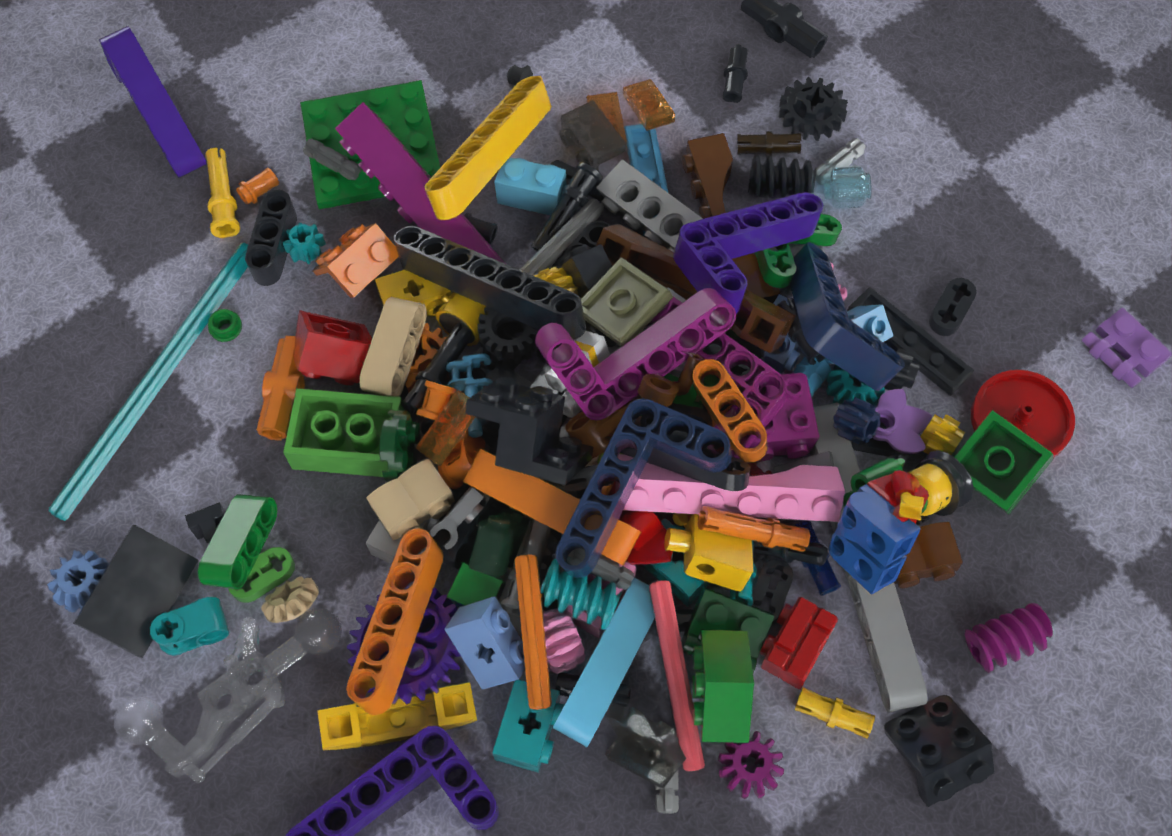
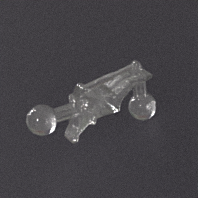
(141, 718)

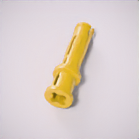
(221, 203)

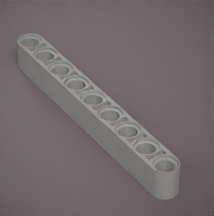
(880, 613)

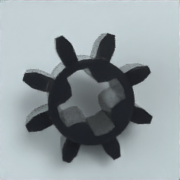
(905, 376)

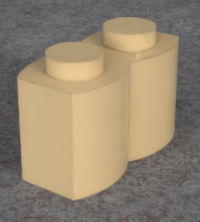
(411, 499)

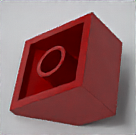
(330, 347)

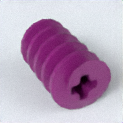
(1007, 635)

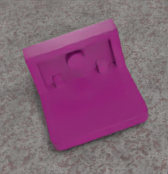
(794, 426)

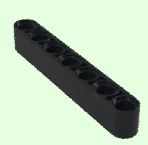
(489, 281)

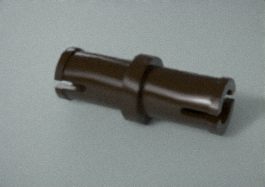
(768, 143)

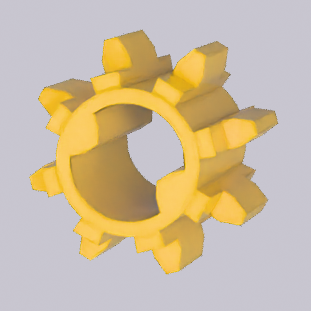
(942, 434)

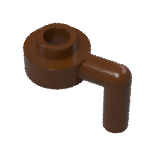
(663, 390)

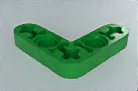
(825, 234)

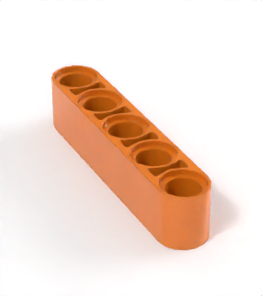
(543, 503)
(396, 637)

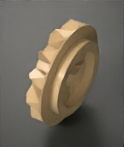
(290, 600)

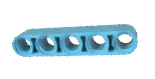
(607, 665)

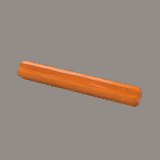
(533, 632)

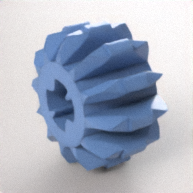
(69, 575)

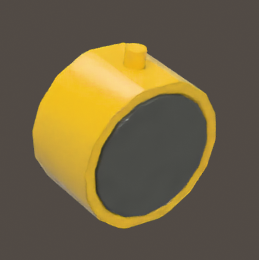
(460, 310)

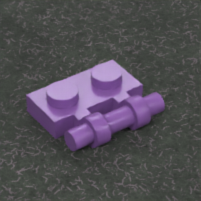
(1131, 342)

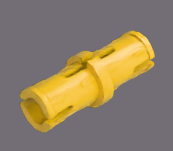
(835, 712)

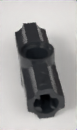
(786, 24)

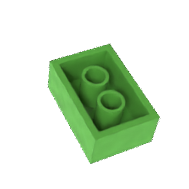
(338, 432)

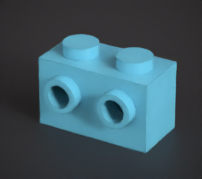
(529, 185)

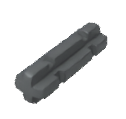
(332, 159)
(605, 568)

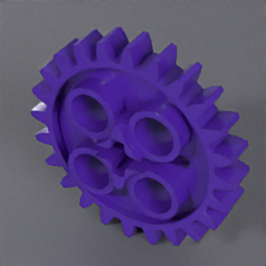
(436, 661)

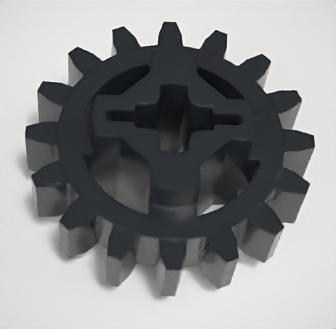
(827, 113)

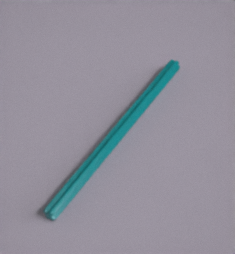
(149, 386)

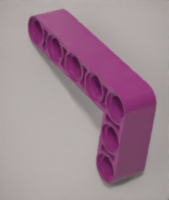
(670, 339)
(749, 384)

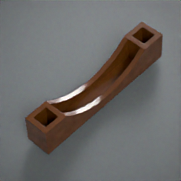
(710, 167)
(757, 318)

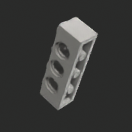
(626, 184)

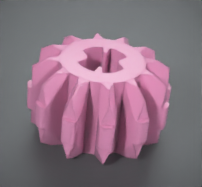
(562, 642)

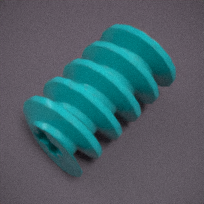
(580, 595)

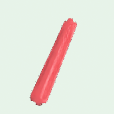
(676, 674)

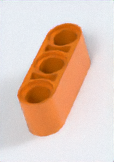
(728, 393)

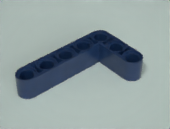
(829, 327)
(628, 472)

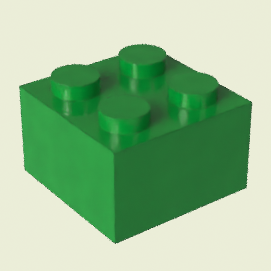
(1003, 461)
(723, 686)

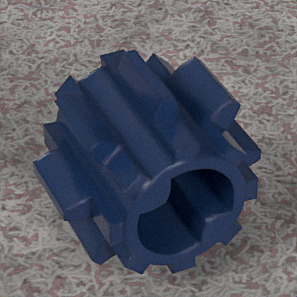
(856, 420)

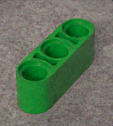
(237, 541)

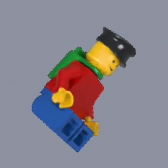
(883, 514)

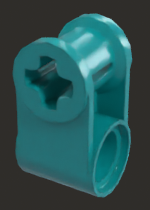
(192, 626)

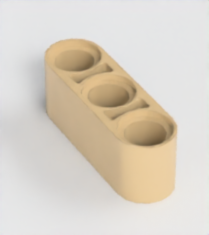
(393, 347)

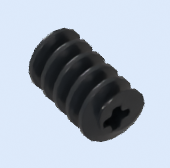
(781, 176)

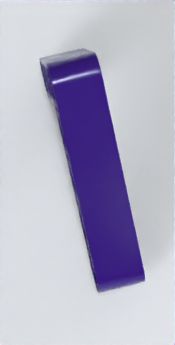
(152, 100)
(710, 244)
(393, 790)

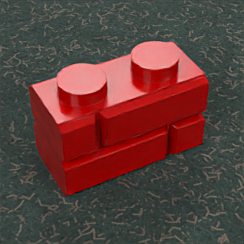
(798, 642)

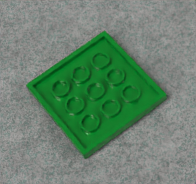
(403, 112)

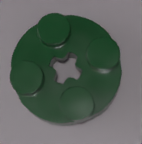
(398, 443)

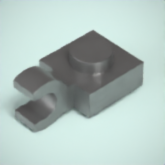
(465, 509)

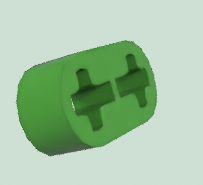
(268, 580)

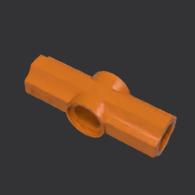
(279, 391)

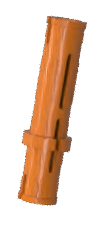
(768, 532)

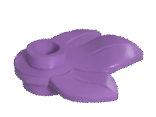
(901, 422)

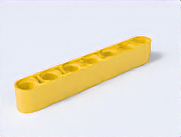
(487, 148)

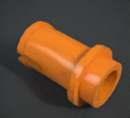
(257, 186)

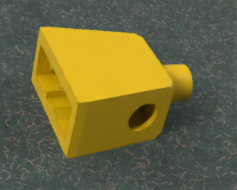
(712, 555)

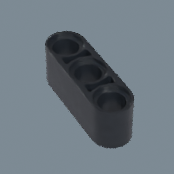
(273, 219)

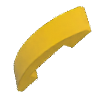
(354, 728)

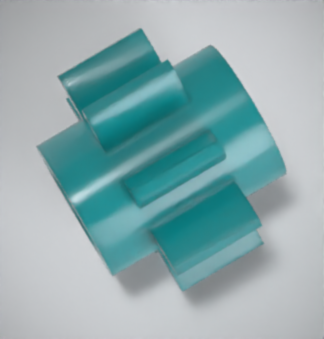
(304, 243)

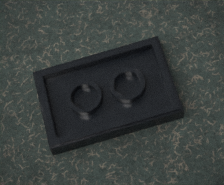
(135, 590)

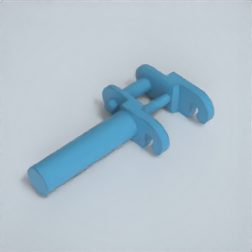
(469, 385)

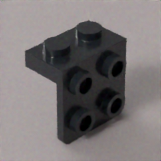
(941, 748)

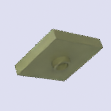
(624, 302)

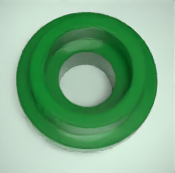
(223, 317)

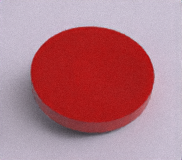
(1030, 404)

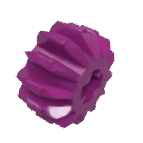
(761, 776)

